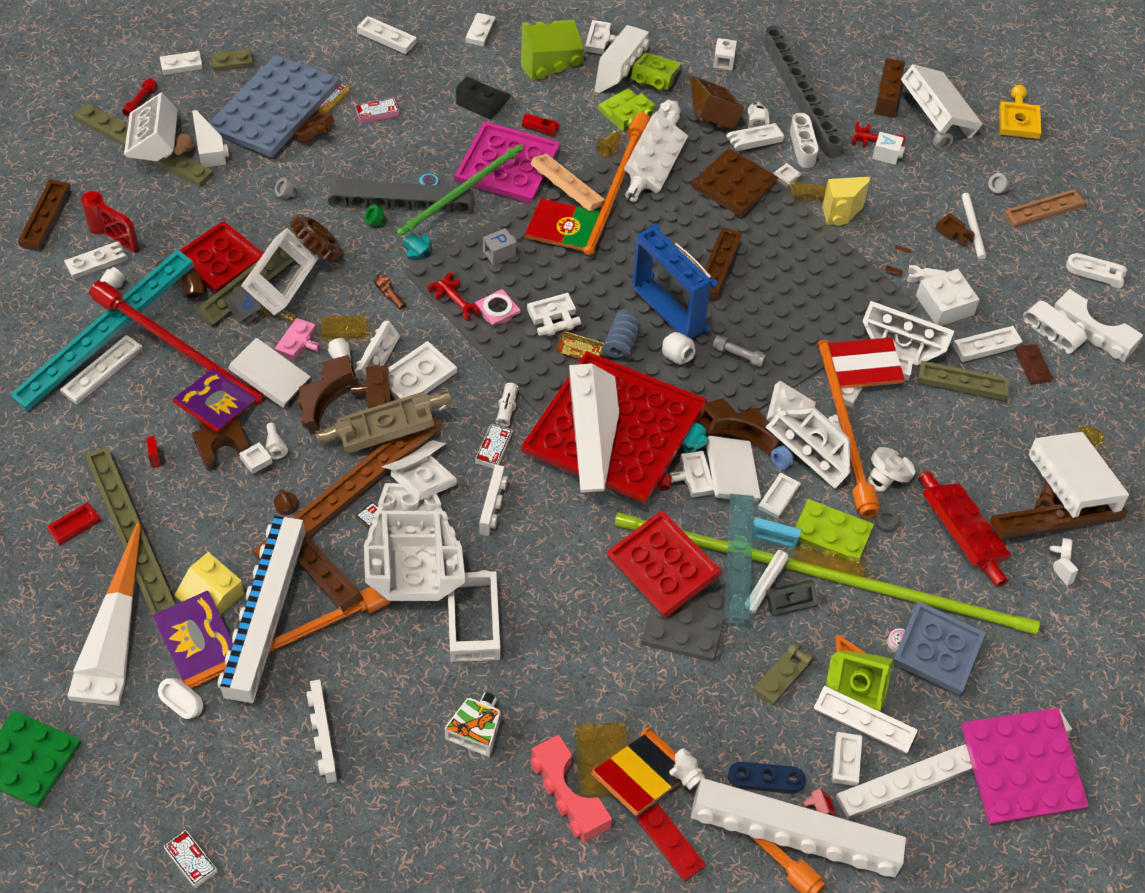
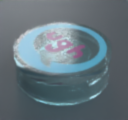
(428, 179)

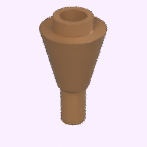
(183, 144)

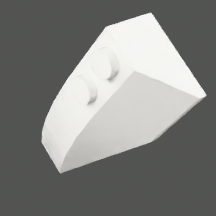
(594, 422)

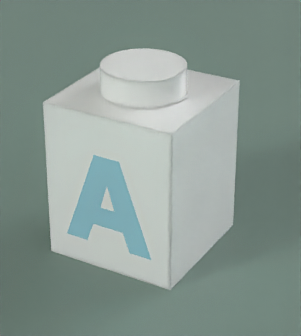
(888, 148)

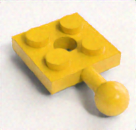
(1010, 112)

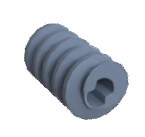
(622, 335)

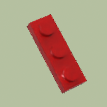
(671, 842)

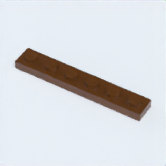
(1049, 519)

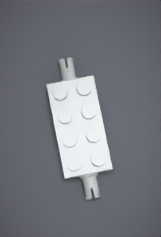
(654, 154)

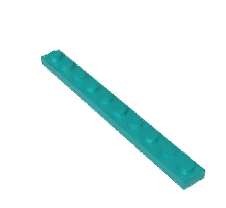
(100, 331)

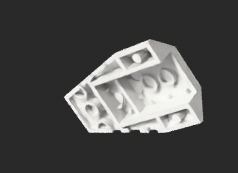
(412, 548)

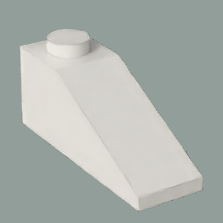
(209, 142)

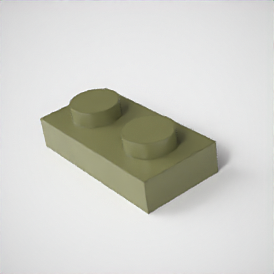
(232, 60)

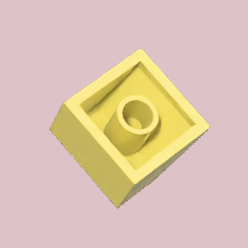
(844, 199)
(213, 576)

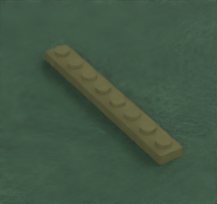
(117, 131)

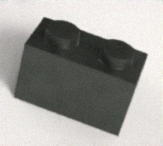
(480, 97)

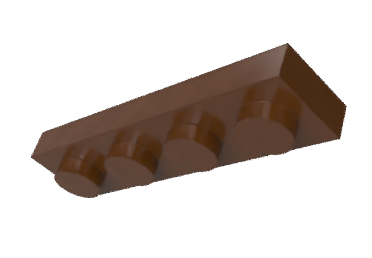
(44, 214)
(722, 257)
(327, 576)

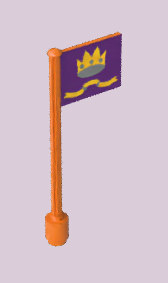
(201, 641)

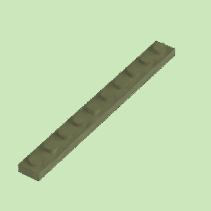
(124, 520)

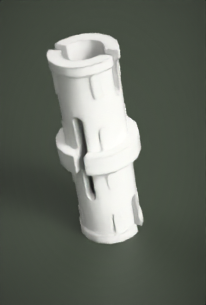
(509, 397)

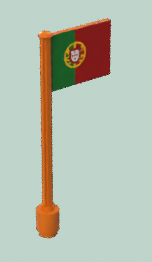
(575, 225)

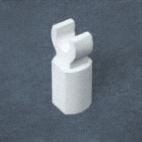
(917, 274)

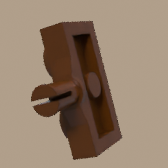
(313, 126)
(376, 386)

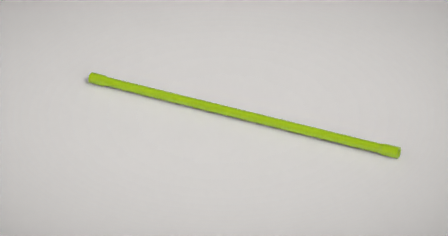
(1017, 622)

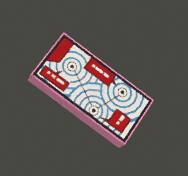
(377, 110)

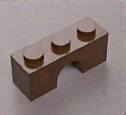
(889, 87)

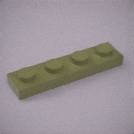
(963, 380)

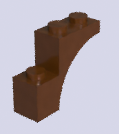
(315, 397)
(750, 425)

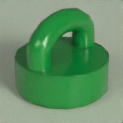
(375, 216)

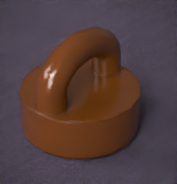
(285, 503)

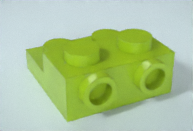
(655, 71)
(624, 106)

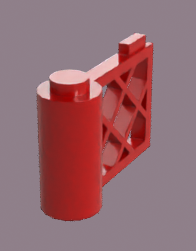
(105, 220)

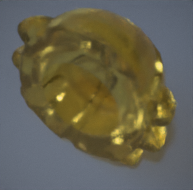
(1093, 435)

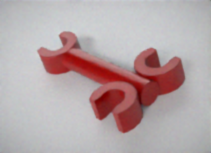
(863, 135)
(448, 287)

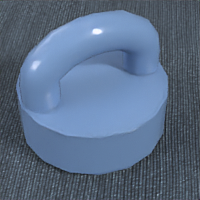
(782, 457)

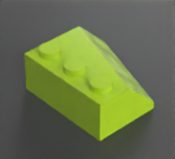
(550, 48)

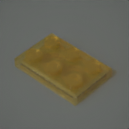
(593, 747)

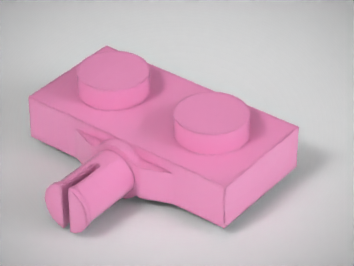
(297, 340)

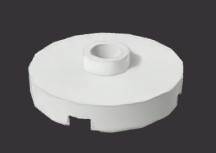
(893, 466)

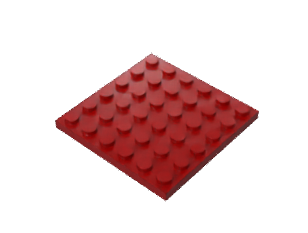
(647, 435)

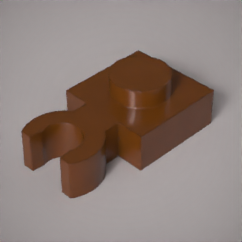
(954, 228)

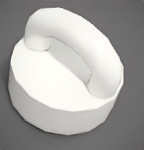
(876, 474)
(1065, 549)

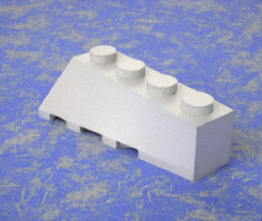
(621, 57)

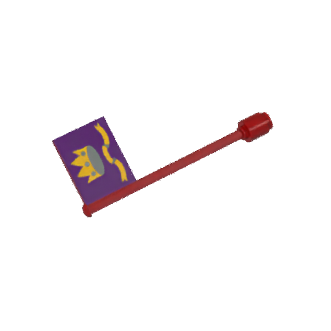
(212, 398)

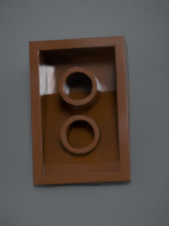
(715, 103)

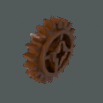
(316, 237)

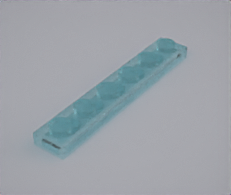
(738, 559)

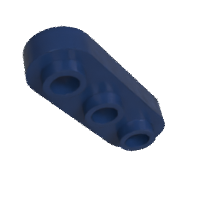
(755, 780)

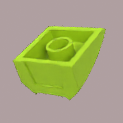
(861, 677)

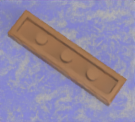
(1044, 208)

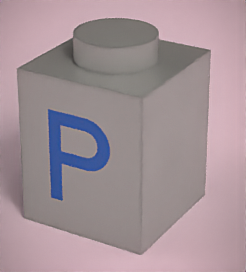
(499, 246)

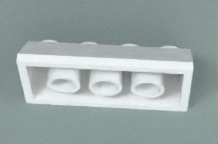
(152, 130)

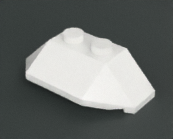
(910, 334)
(814, 441)

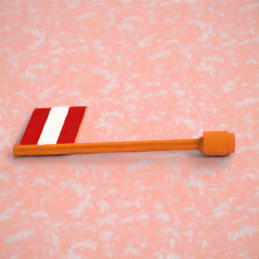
(859, 365)

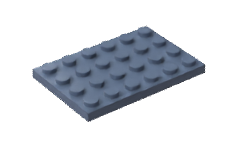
(274, 105)

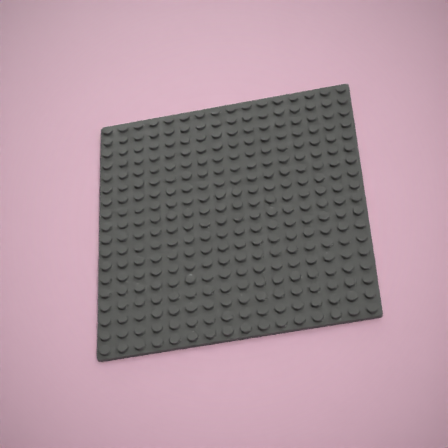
(780, 296)

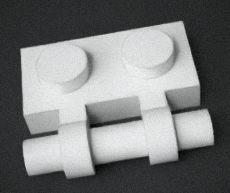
(550, 309)

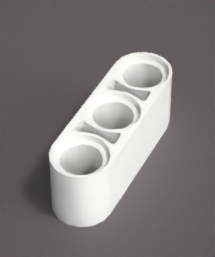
(804, 140)
(1055, 326)

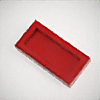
(73, 524)

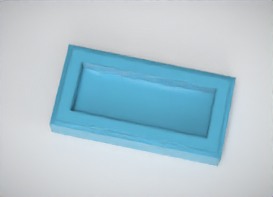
(775, 532)

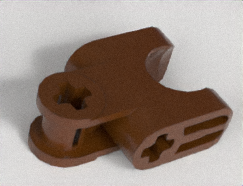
(208, 441)

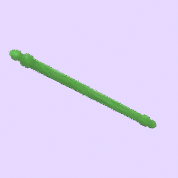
(411, 224)

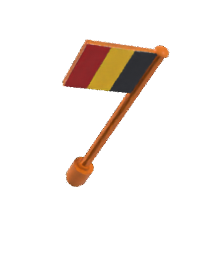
(642, 776)

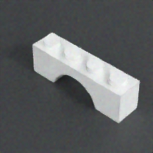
(1116, 340)

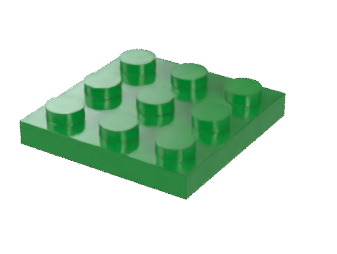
(32, 757)

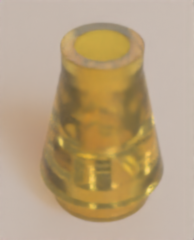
(607, 145)

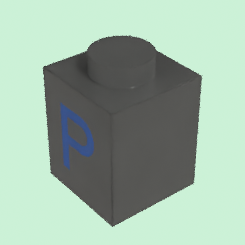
(243, 305)

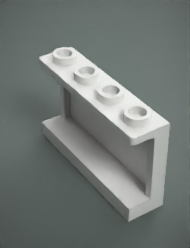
(940, 100)
(1077, 472)

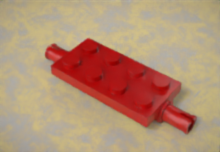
(967, 526)

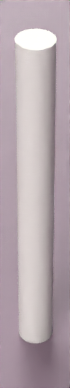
(973, 226)

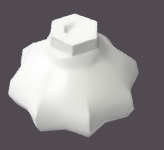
(667, 106)

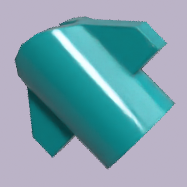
(417, 246)
(695, 438)

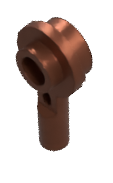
(383, 284)

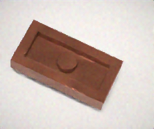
(1033, 364)

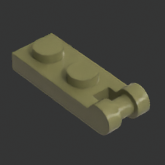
(783, 674)

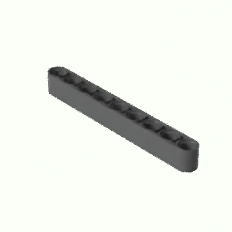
(803, 91)

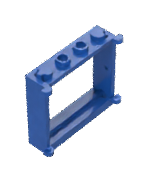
(656, 245)

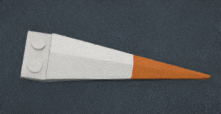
(103, 660)

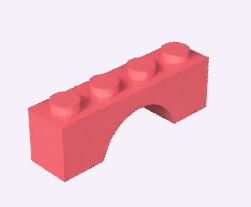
(586, 815)

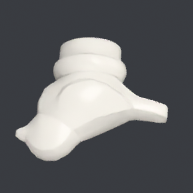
(687, 769)

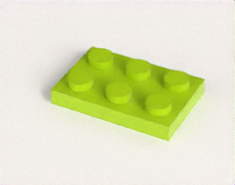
(833, 530)

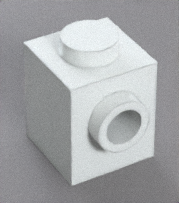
(724, 54)

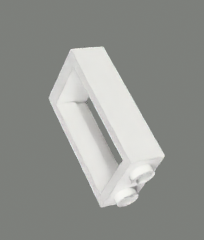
(262, 289)
(476, 649)

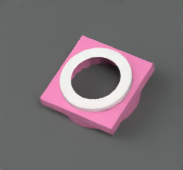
(497, 317)

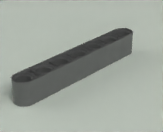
(396, 196)

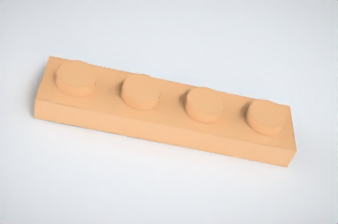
(568, 182)

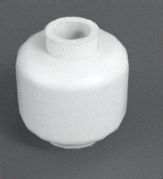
(678, 348)

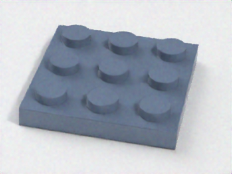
(938, 648)

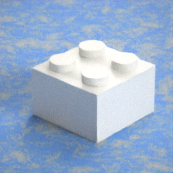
(947, 297)

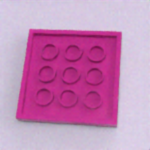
(517, 176)
(1024, 766)

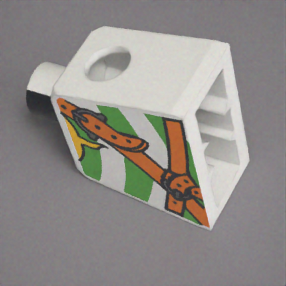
(475, 724)

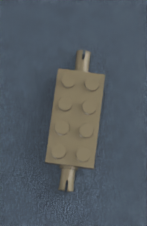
(385, 421)

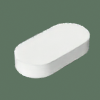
(180, 698)

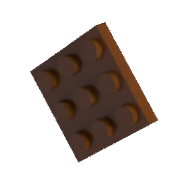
(734, 182)

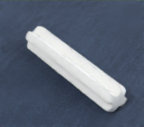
(767, 580)

